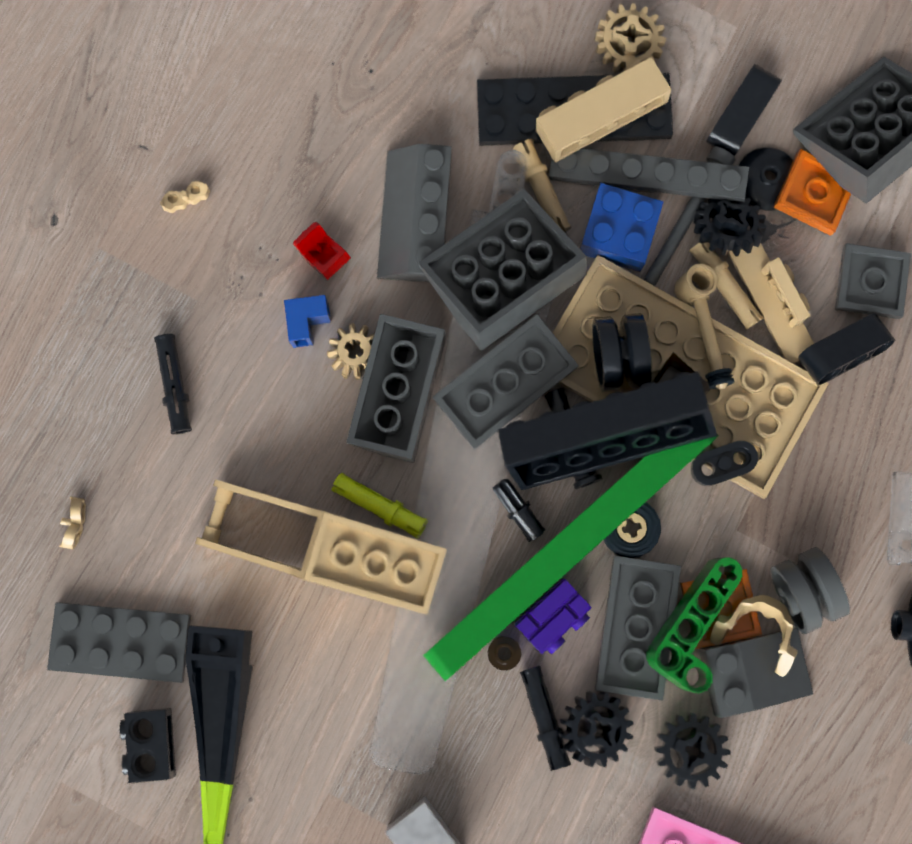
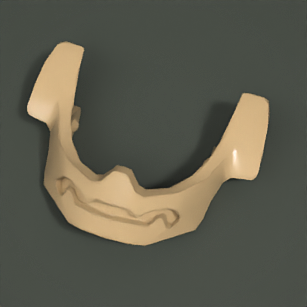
(769, 608)

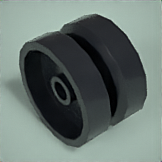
(621, 352)

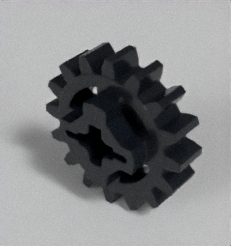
(730, 225)
(582, 726)
(685, 765)

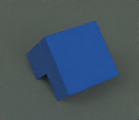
(302, 314)

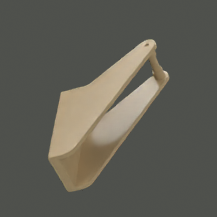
(346, 555)

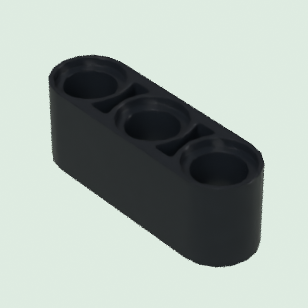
(744, 110)
(846, 349)

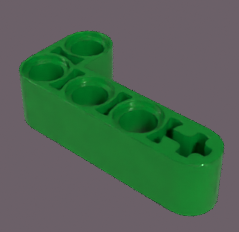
(699, 620)

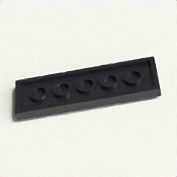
(511, 107)

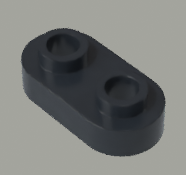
(723, 464)

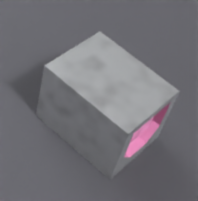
(420, 826)

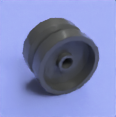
(810, 590)

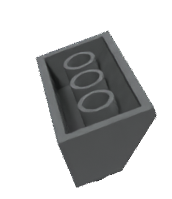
(413, 209)
(397, 388)

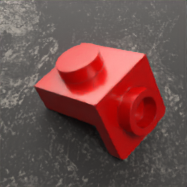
(321, 250)

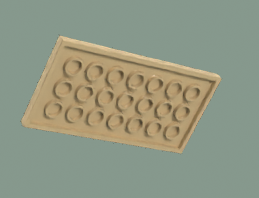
(763, 405)

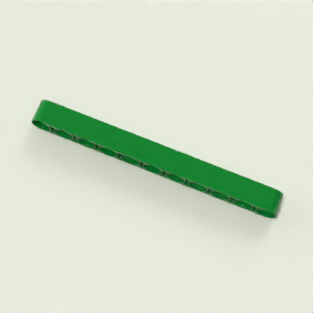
(558, 557)

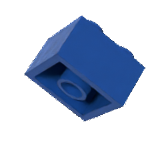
(621, 227)

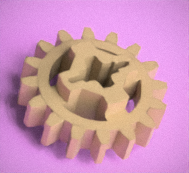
(639, 27)

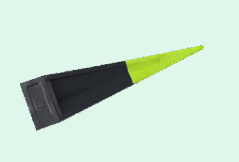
(219, 694)

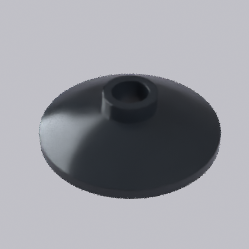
(759, 188)

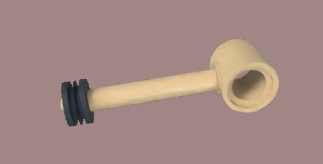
(689, 294)

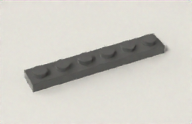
(653, 174)

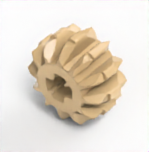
(342, 354)

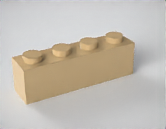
(602, 109)

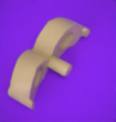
(179, 200)
(75, 523)

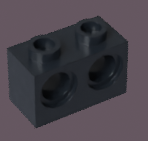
(158, 745)

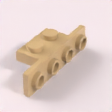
(776, 300)

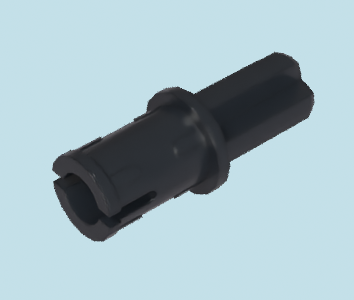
(518, 510)

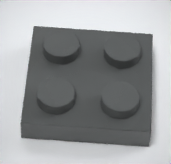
(873, 281)

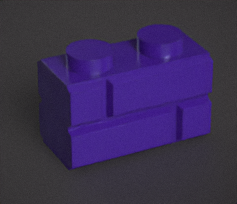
(553, 616)

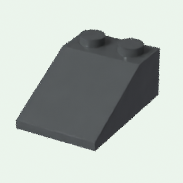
(747, 678)

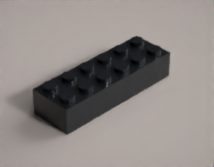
(607, 431)

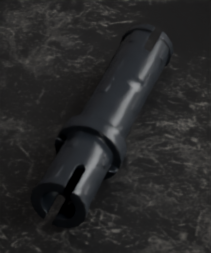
(178, 421)
(545, 718)

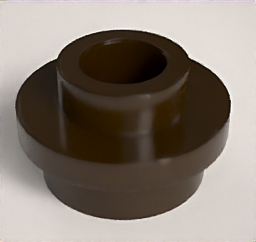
(504, 664)

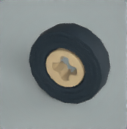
(645, 538)

